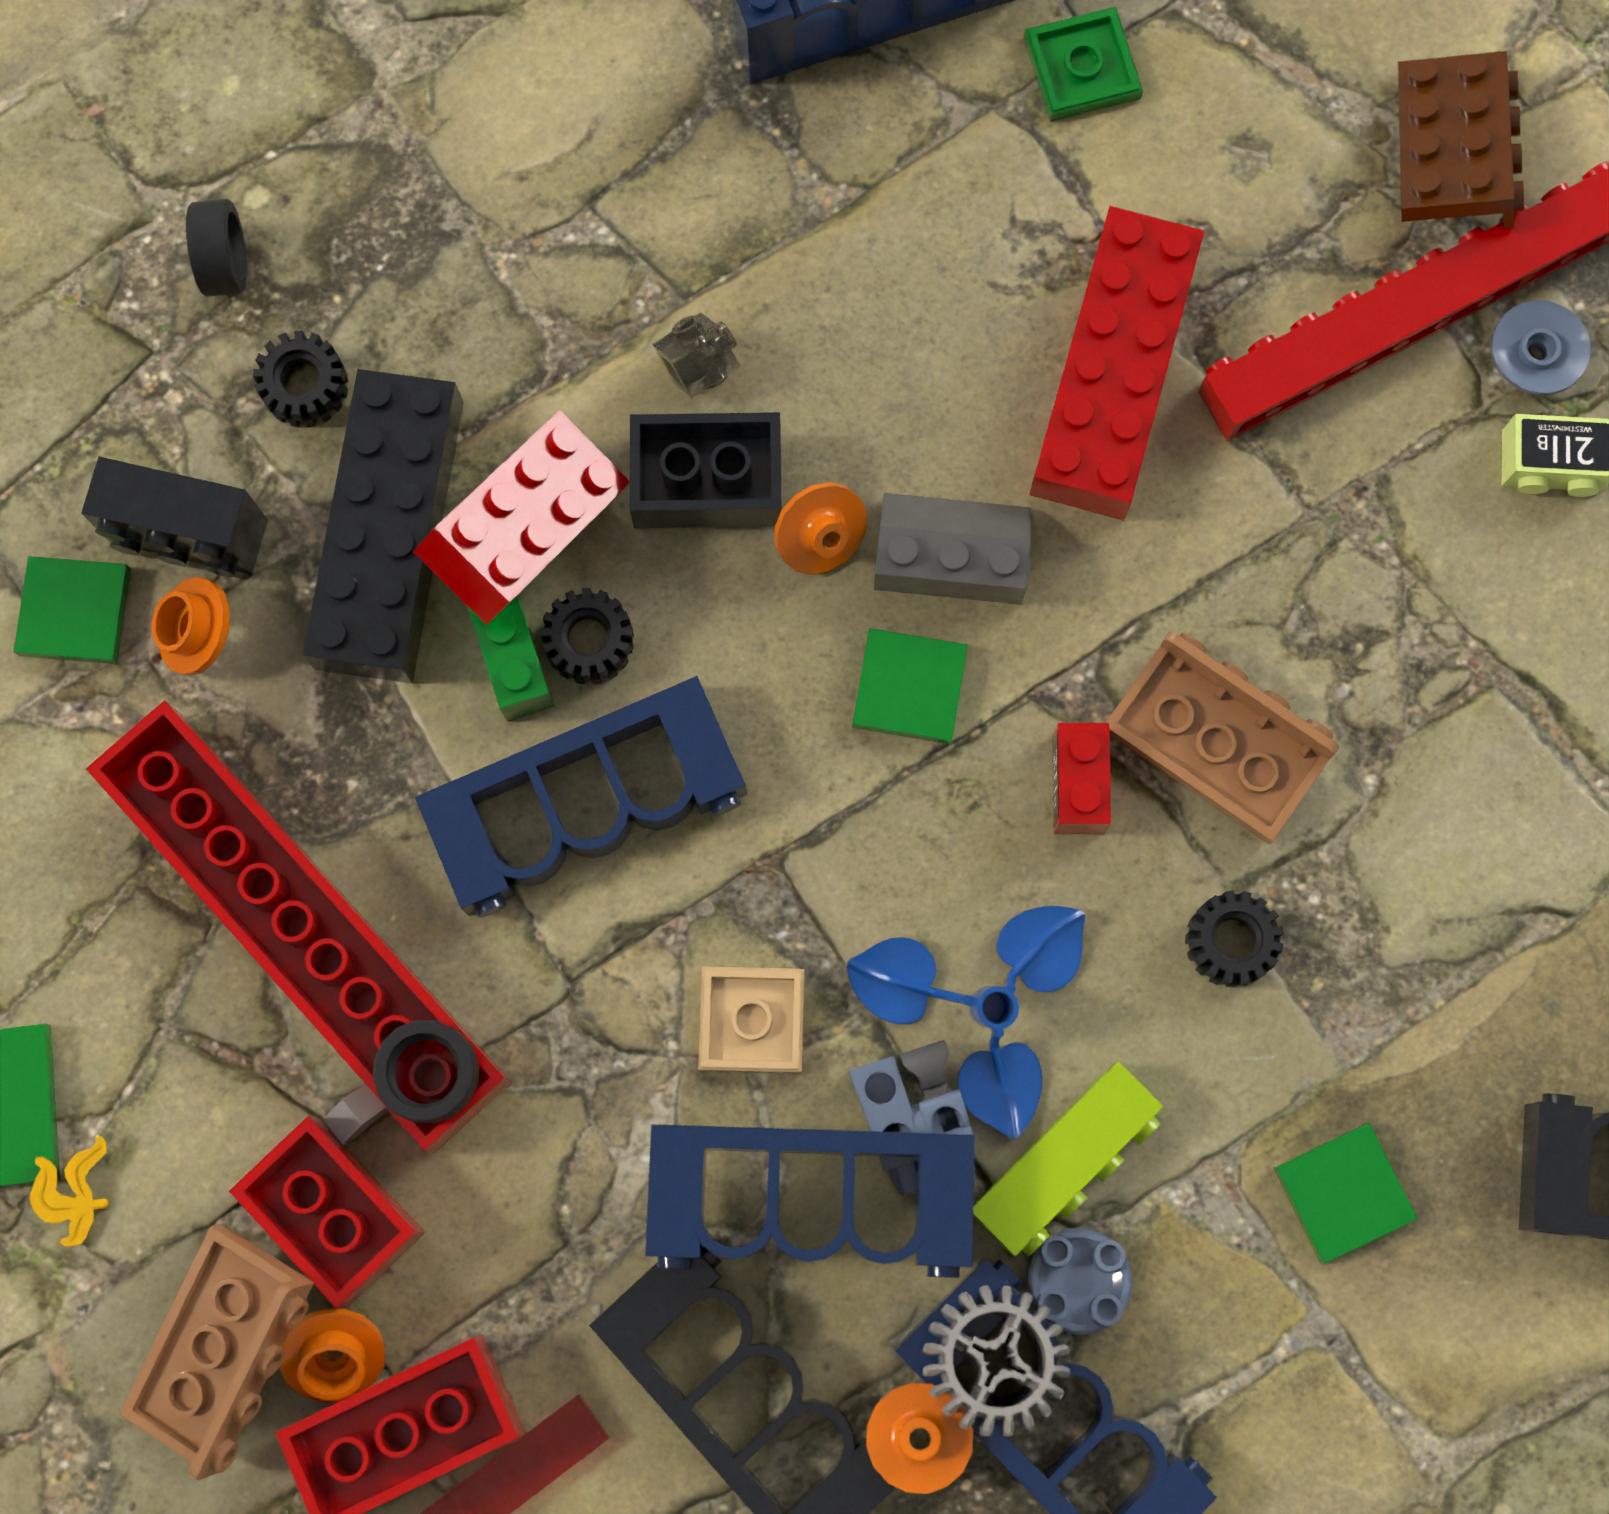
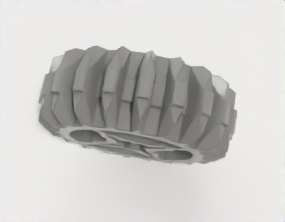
(971, 1348)

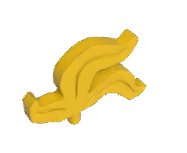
(58, 1207)

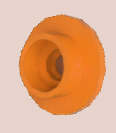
(820, 528)
(191, 625)
(333, 1355)
(897, 1459)

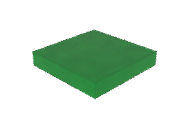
(1083, 64)
(72, 610)
(909, 686)
(1345, 1193)

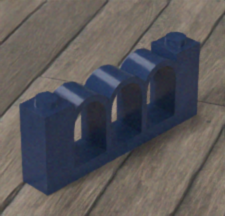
(795, 34)
(462, 838)
(678, 1178)
(1167, 1487)

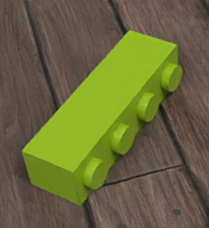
(1066, 1159)

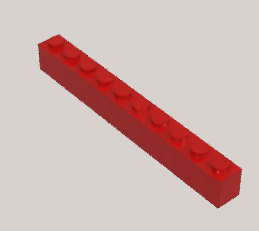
(1408, 306)

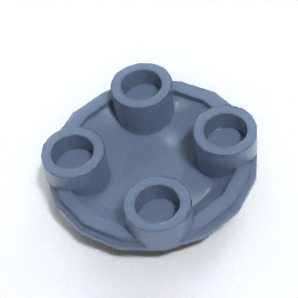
(1081, 1280)

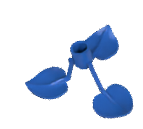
(1007, 1081)

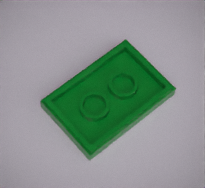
(26, 1103)

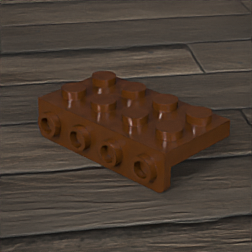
(1459, 138)

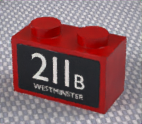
(1081, 778)

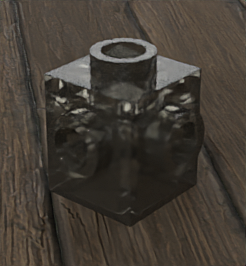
(698, 353)

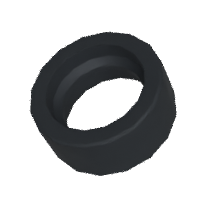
(216, 247)
(397, 1043)

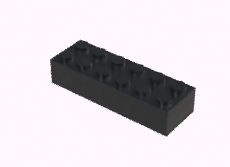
(383, 505)

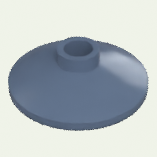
(1553, 332)

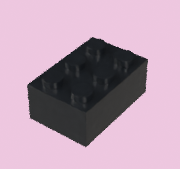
(705, 470)
(174, 517)

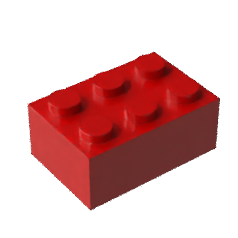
(327, 1212)

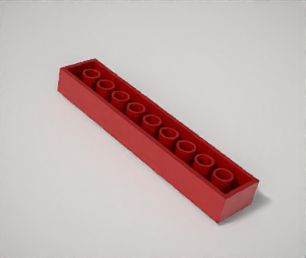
(286, 912)

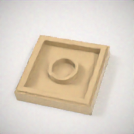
(751, 1020)

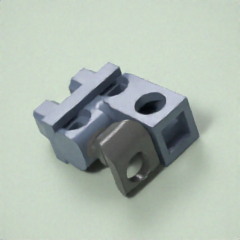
(889, 1110)

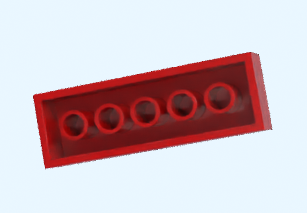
(1117, 363)

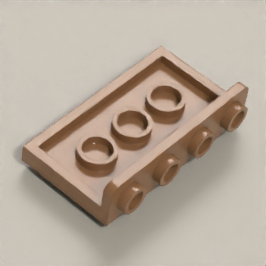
(1222, 736)
(217, 1350)

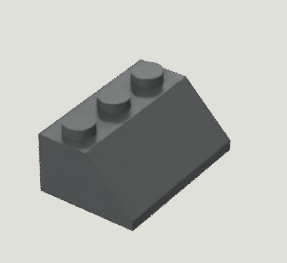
(953, 548)

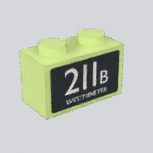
(1556, 454)

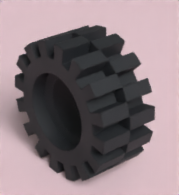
(292, 353)
(582, 607)
(1251, 913)

